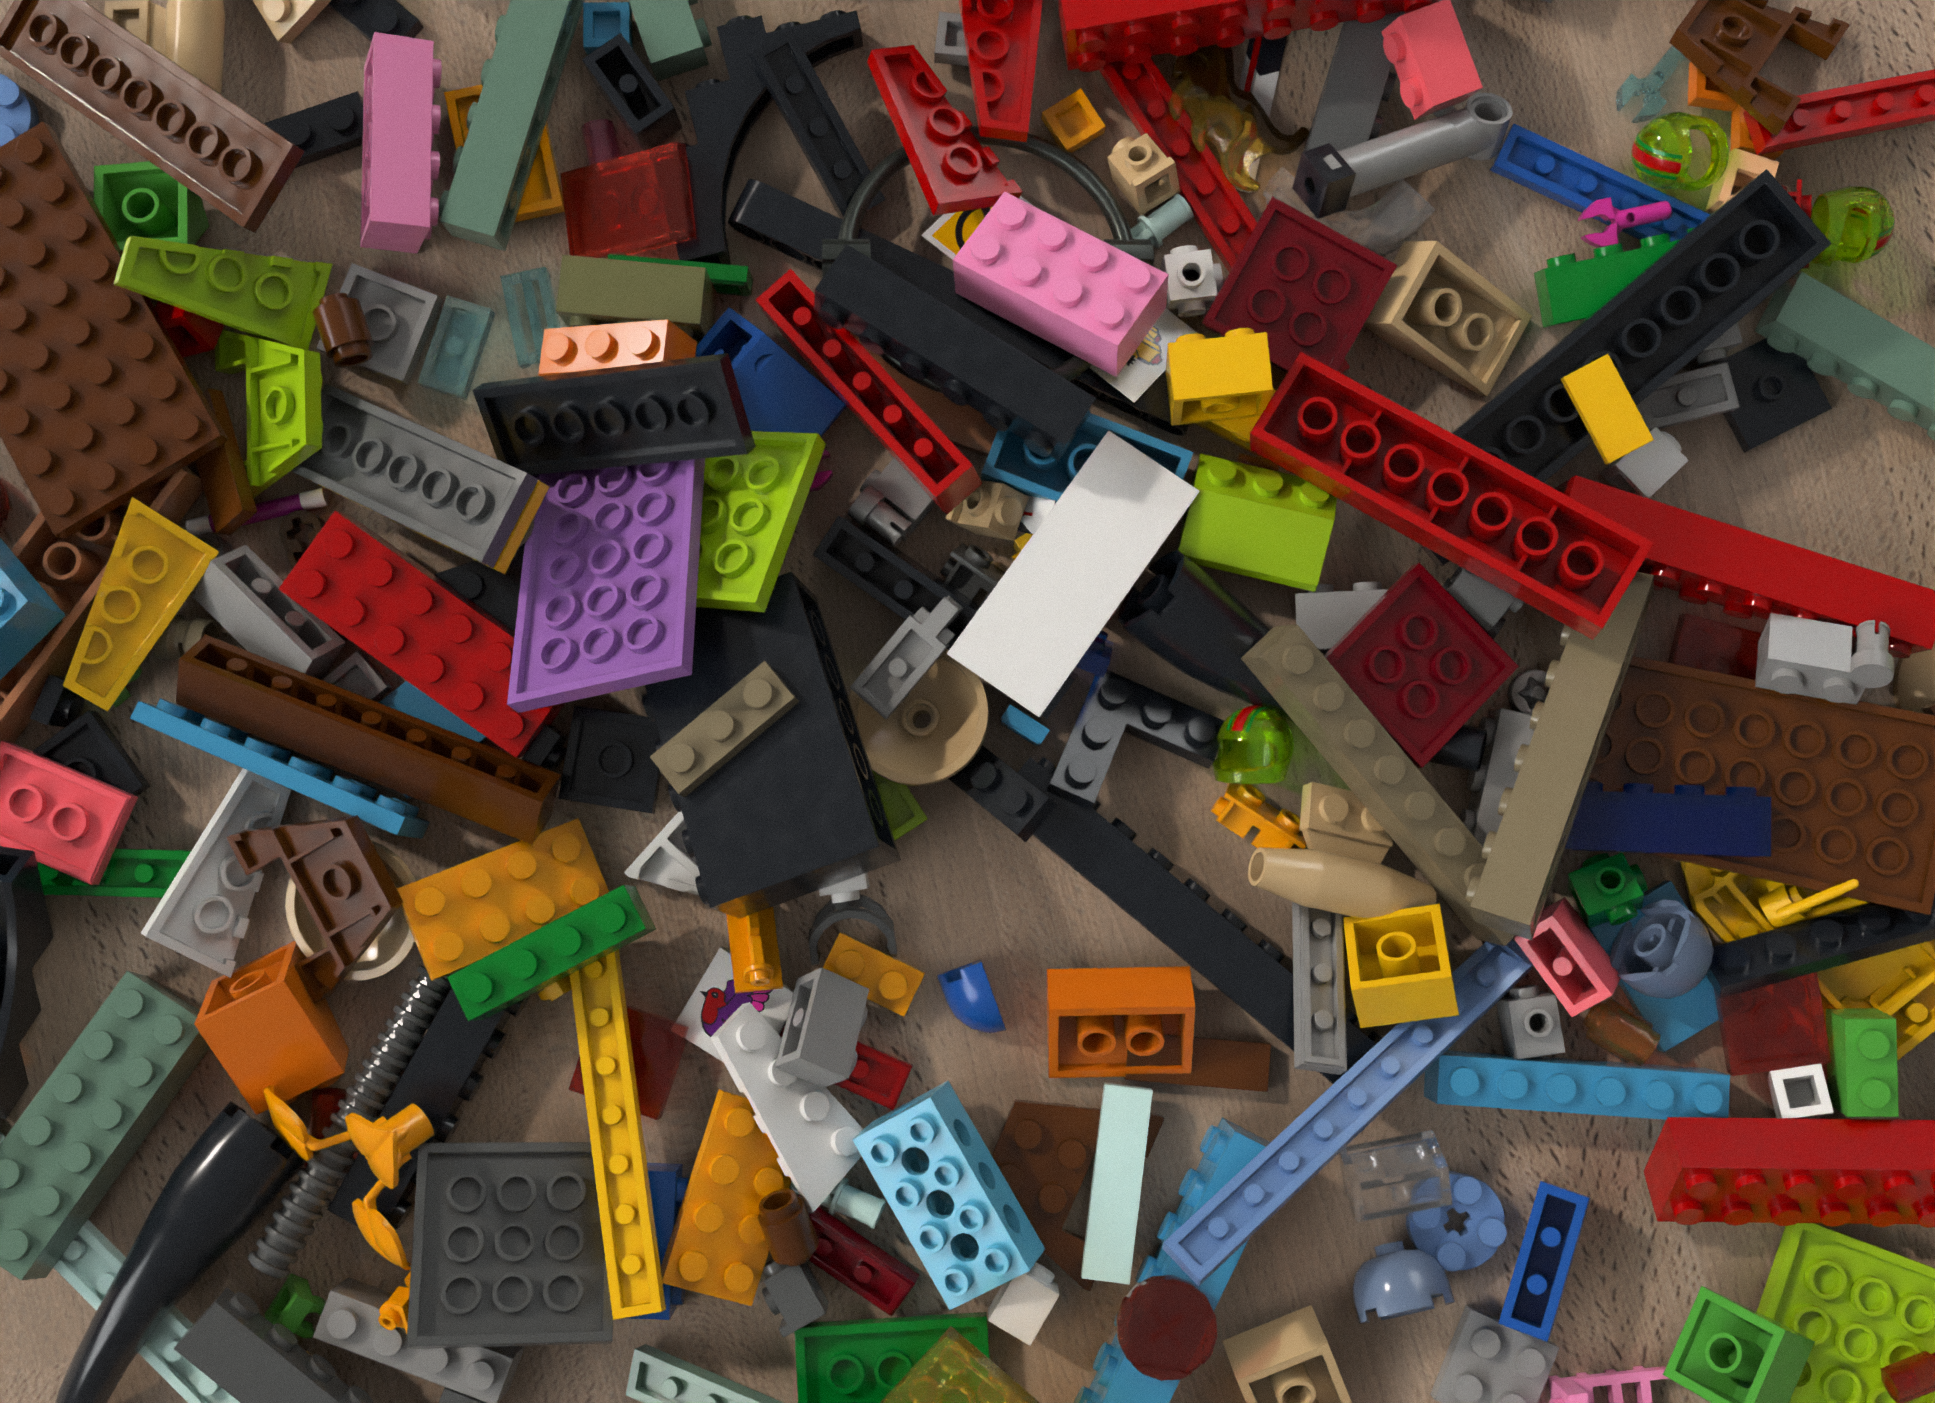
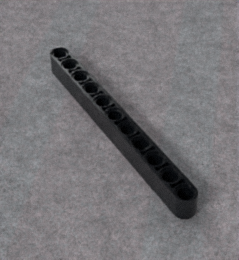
(798, 232)

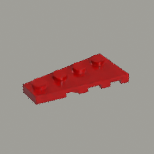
(1002, 63)
(936, 137)

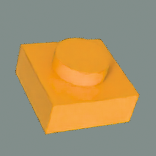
(1073, 121)

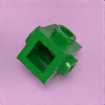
(1607, 890)

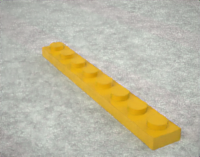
(617, 1139)

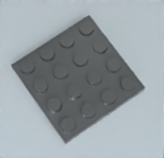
(507, 1247)

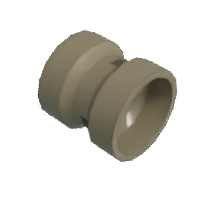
(182, 635)

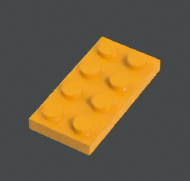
(500, 897)
(717, 1231)

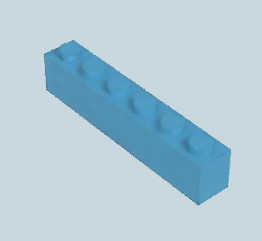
(1576, 1086)

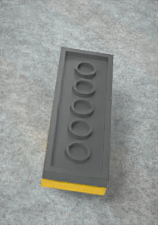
(423, 480)

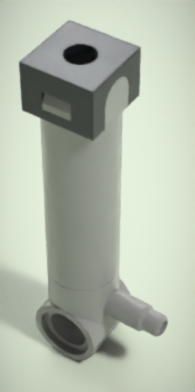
(1331, 177)

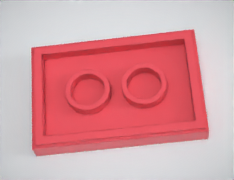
(60, 813)

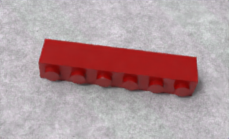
(870, 394)

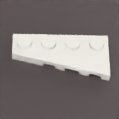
(211, 894)
(799, 1117)

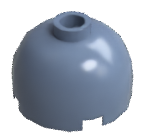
(1664, 951)
(1399, 1283)

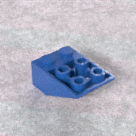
(772, 384)

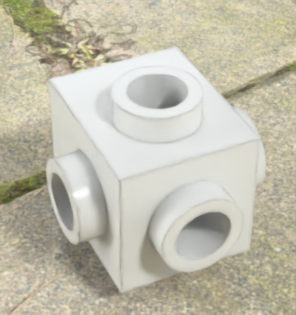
(1186, 296)

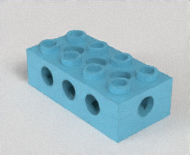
(949, 1195)

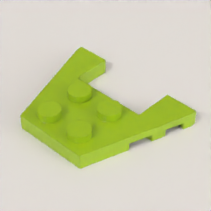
(280, 403)

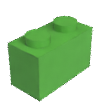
(1863, 1062)

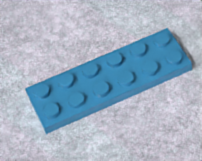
(273, 763)

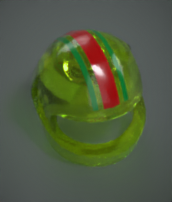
(1664, 152)
(1855, 222)
(1254, 747)

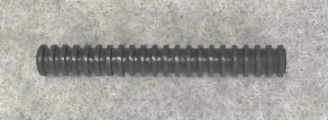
(365, 1099)

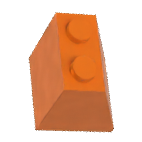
(272, 1030)

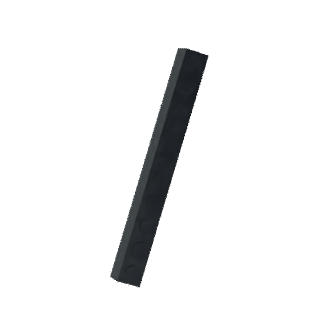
(1178, 914)

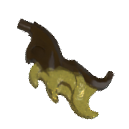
(1226, 114)

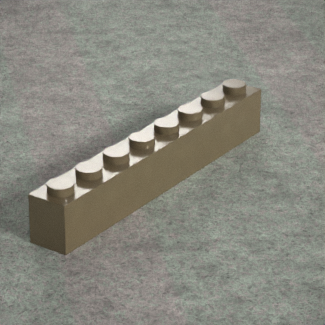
(1372, 767)
(1556, 768)

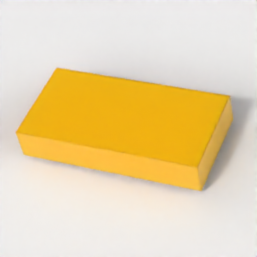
(1607, 409)

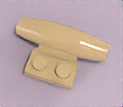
(185, 32)
(1342, 861)

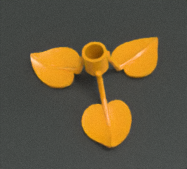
(383, 1144)

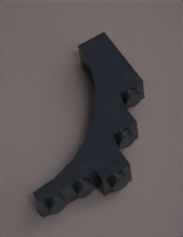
(729, 110)
(23, 938)

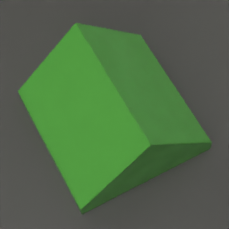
(147, 204)

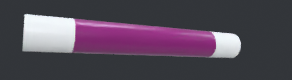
(267, 510)

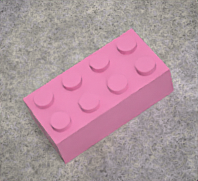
(398, 143)
(1060, 283)

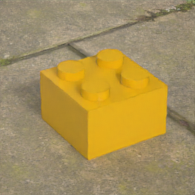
(1218, 376)
(1400, 967)

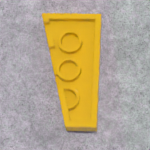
(138, 596)

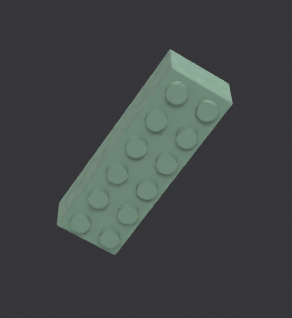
(92, 1119)

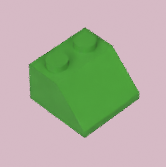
(1736, 1353)

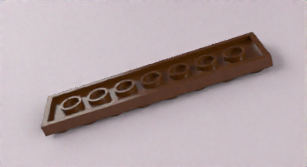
(151, 105)

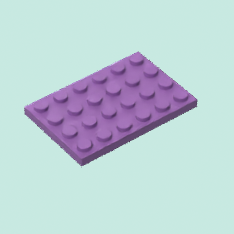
(608, 583)

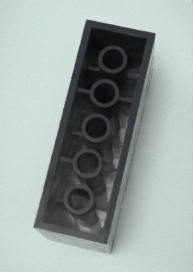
(801, 796)

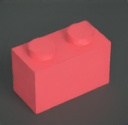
(1431, 59)
(1570, 958)

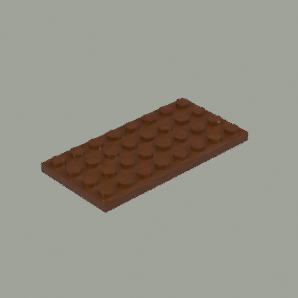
(86, 368)
(1841, 777)

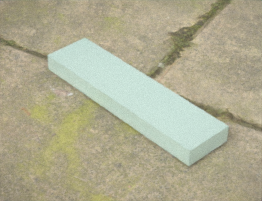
(1116, 1183)

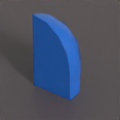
(972, 997)

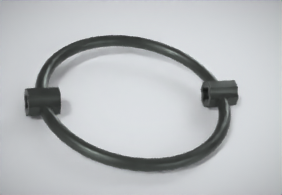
(1065, 160)

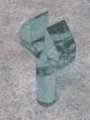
(1649, 86)

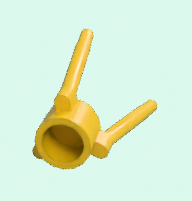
(1791, 905)

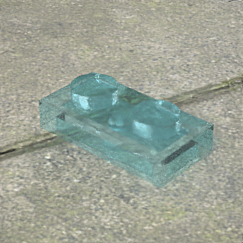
(456, 347)

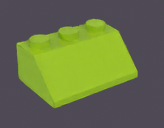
(1257, 523)

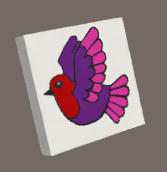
(716, 1001)

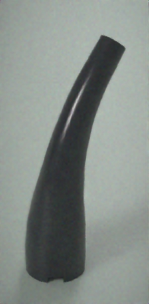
(1208, 631)
(198, 1217)

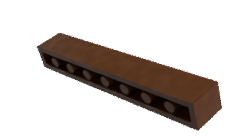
(366, 738)

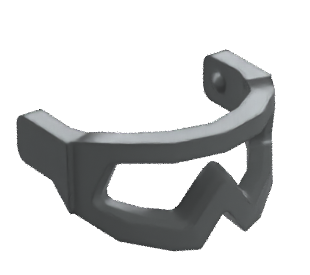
(851, 909)

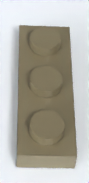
(724, 729)

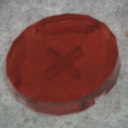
(1166, 1327)

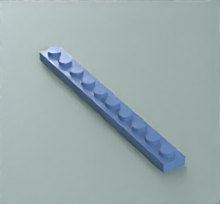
(1339, 1116)

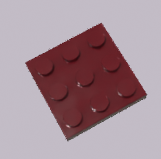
(1300, 287)
(1420, 664)

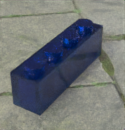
(1673, 823)

